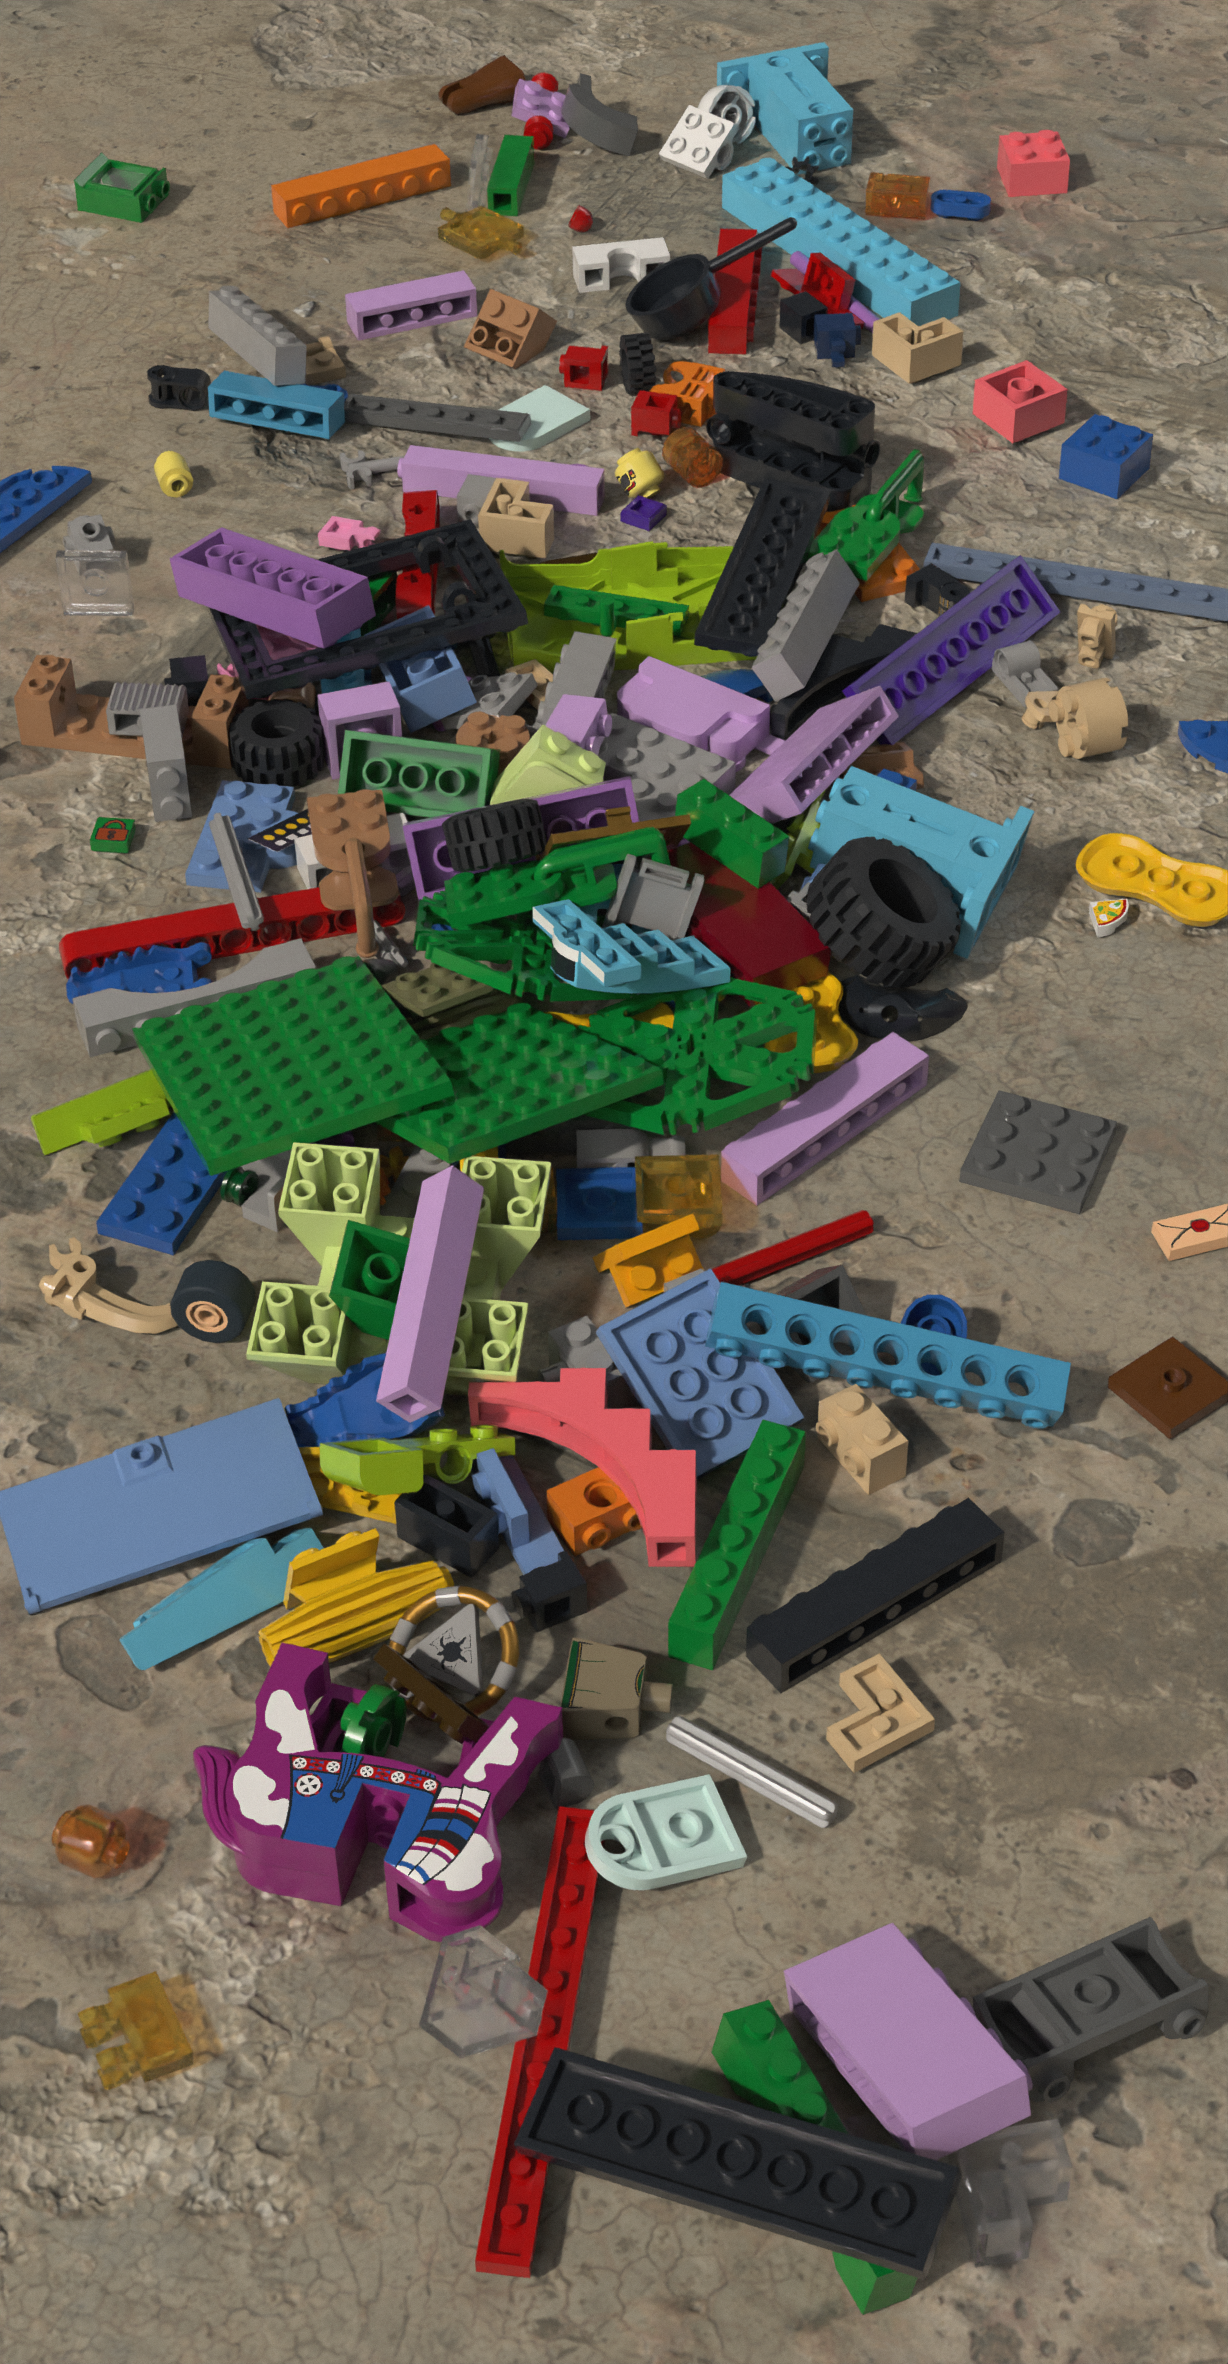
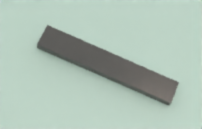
(436, 417)

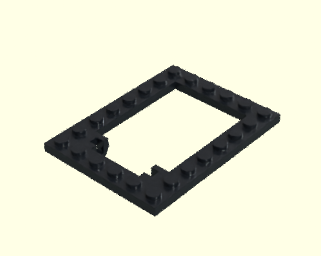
(488, 609)

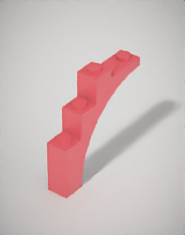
(618, 1441)

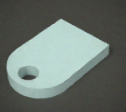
(550, 416)
(667, 1835)

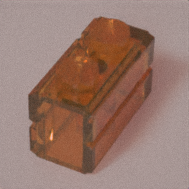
(897, 196)

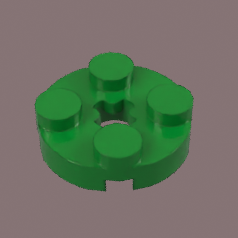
(374, 1722)

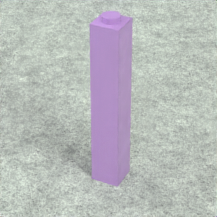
(561, 485)
(430, 1295)

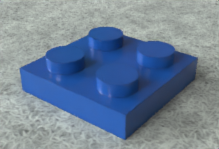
(597, 1203)

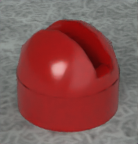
(581, 220)

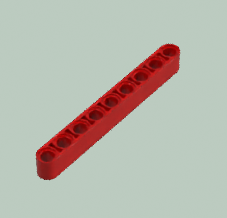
(285, 919)

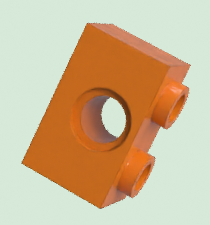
(590, 1511)

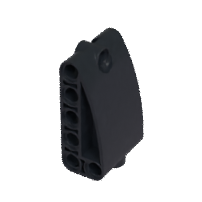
(794, 434)

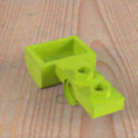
(398, 1465)

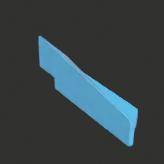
(217, 1598)

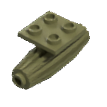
(445, 999)

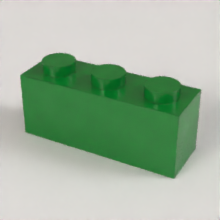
(733, 833)

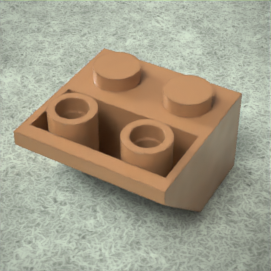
(509, 330)

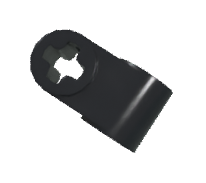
(176, 386)

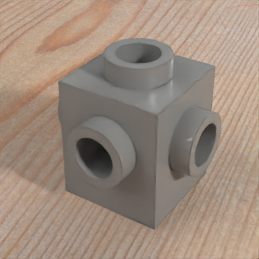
(89, 534)

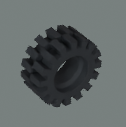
(637, 362)

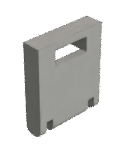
(654, 897)

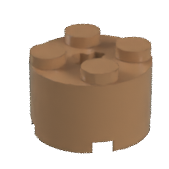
(495, 732)

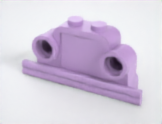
(697, 711)

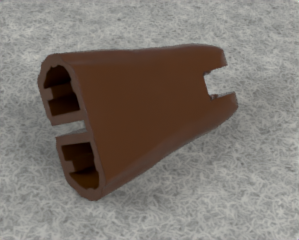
(486, 86)

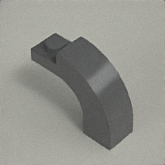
(596, 121)

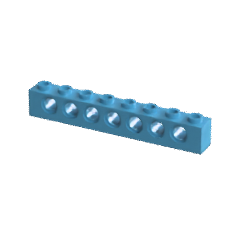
(1040, 1376)

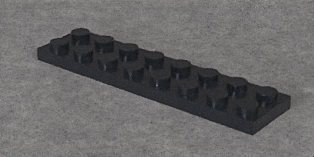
(762, 567)
(740, 2162)

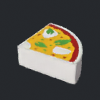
(1108, 915)

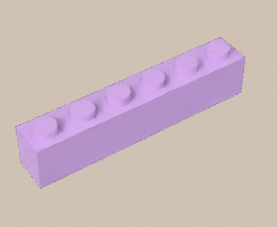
(824, 1118)

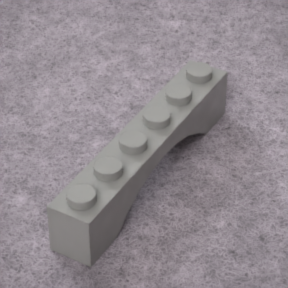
(110, 1014)

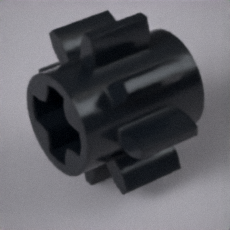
(804, 165)

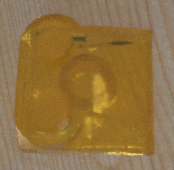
(678, 1187)

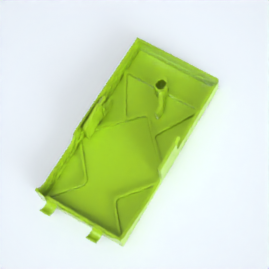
(632, 570)

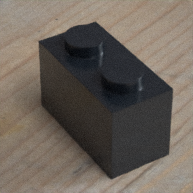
(447, 1526)

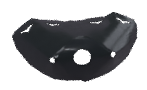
(934, 1007)

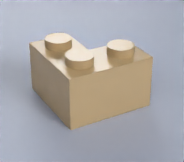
(916, 350)
(513, 522)

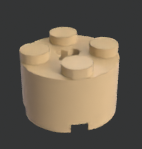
(1089, 718)

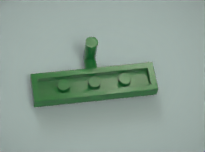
(608, 609)

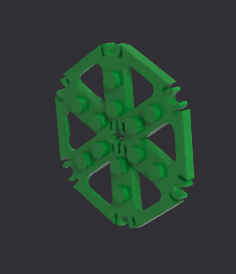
(498, 942)
(721, 1051)

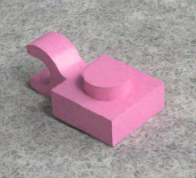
(345, 533)

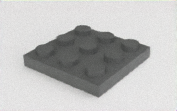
(1038, 1152)

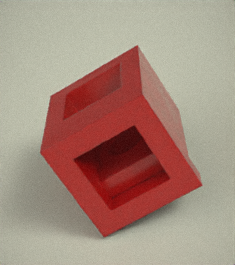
(584, 367)
(655, 413)

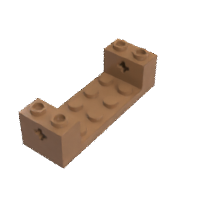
(59, 718)

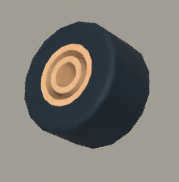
(213, 1301)

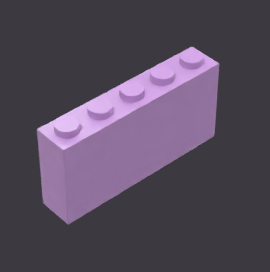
(815, 755)
(908, 2043)

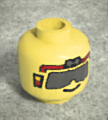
(639, 474)

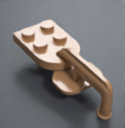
(352, 840)

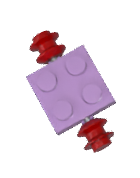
(540, 107)

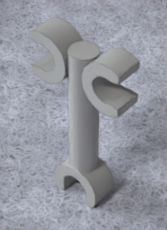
(360, 470)

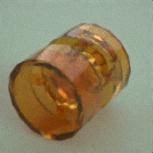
(692, 457)

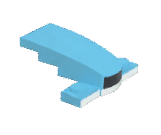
(624, 961)

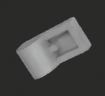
(1021, 670)

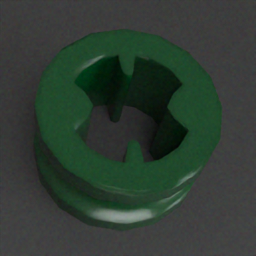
(238, 1185)

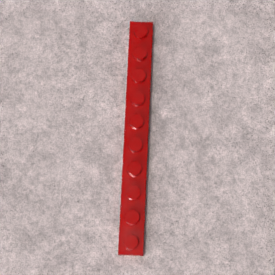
(557, 1964)

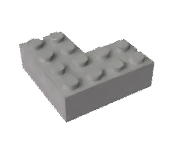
(659, 767)

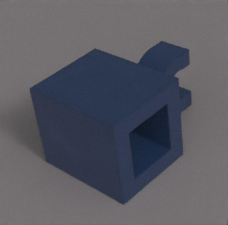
(836, 337)

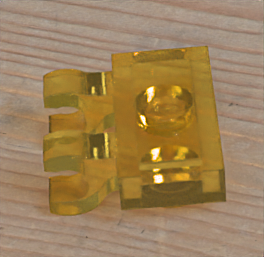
(149, 2026)

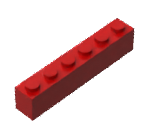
(735, 314)

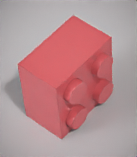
(1033, 163)
(1019, 401)

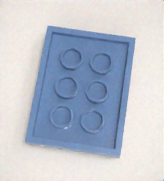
(691, 1390)

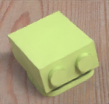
(545, 766)

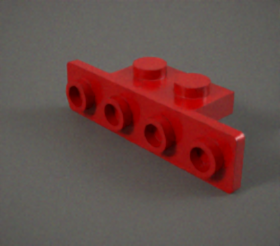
(823, 281)

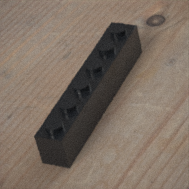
(873, 1594)

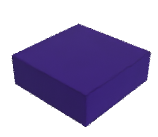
(643, 513)

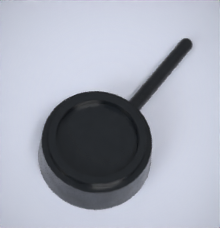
(685, 290)

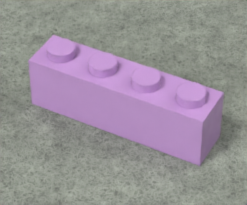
(411, 305)

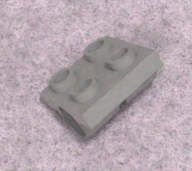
(494, 696)

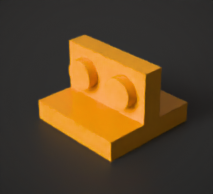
(651, 1259)

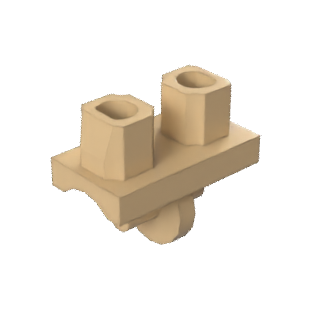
(1096, 634)

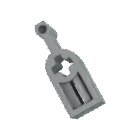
(619, 1147)

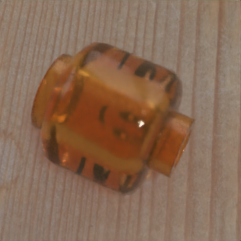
(90, 1841)

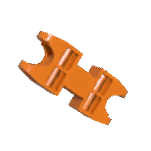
(693, 390)

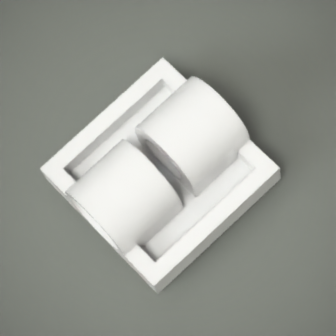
(700, 142)

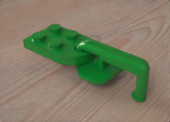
(874, 525)
(523, 885)

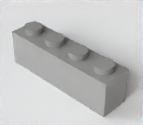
(582, 671)

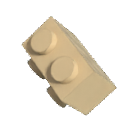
(862, 1439)

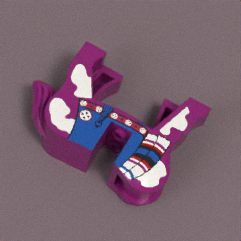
(307, 1811)

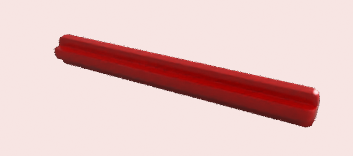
(795, 1249)

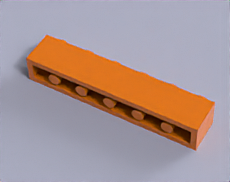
(361, 185)

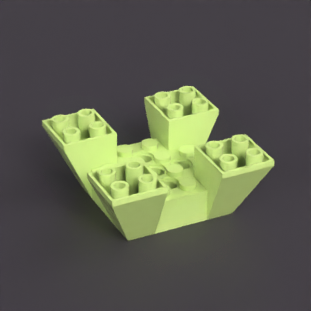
(325, 1186)

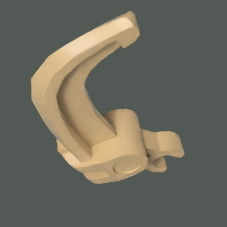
(79, 1296)

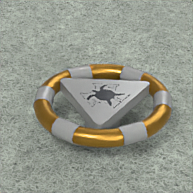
(454, 1648)

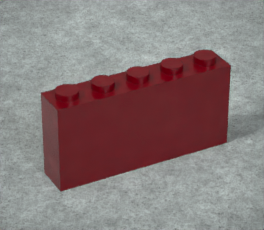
(751, 927)

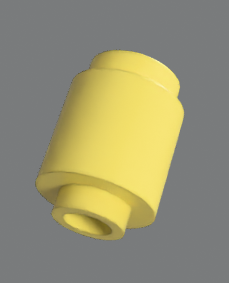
(173, 474)

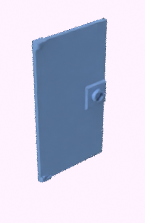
(156, 1505)

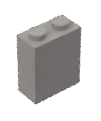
(165, 763)

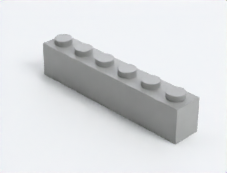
(257, 336)
(805, 625)

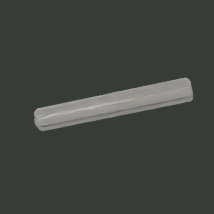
(752, 1772)

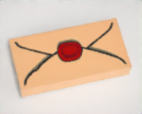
(1192, 1232)

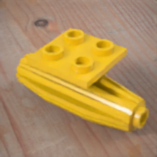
(345, 1599)

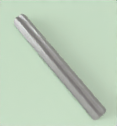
(236, 872)

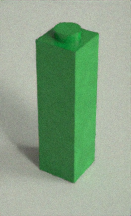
(511, 175)

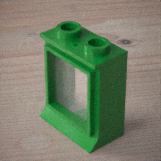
(120, 189)

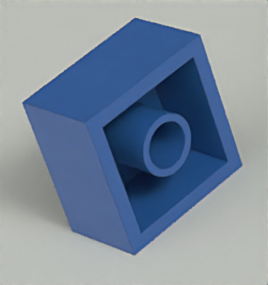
(1105, 456)

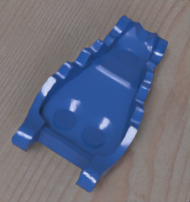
(146, 971)
(349, 1410)

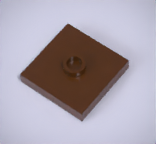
(1170, 1387)

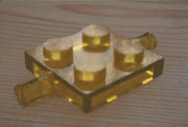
(480, 232)

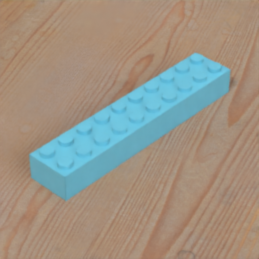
(886, 272)

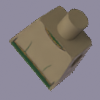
(608, 1692)

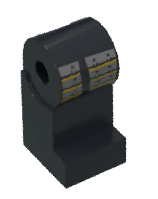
(933, 589)

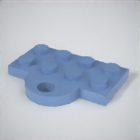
(251, 810)

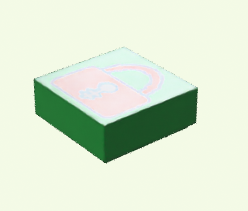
(112, 835)

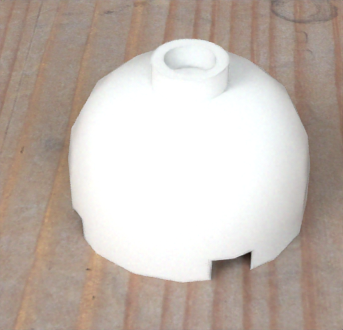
(733, 105)

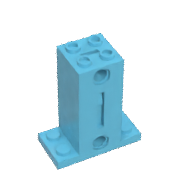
(795, 104)
(964, 849)

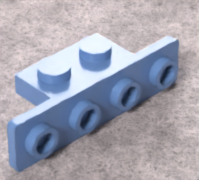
(518, 1512)

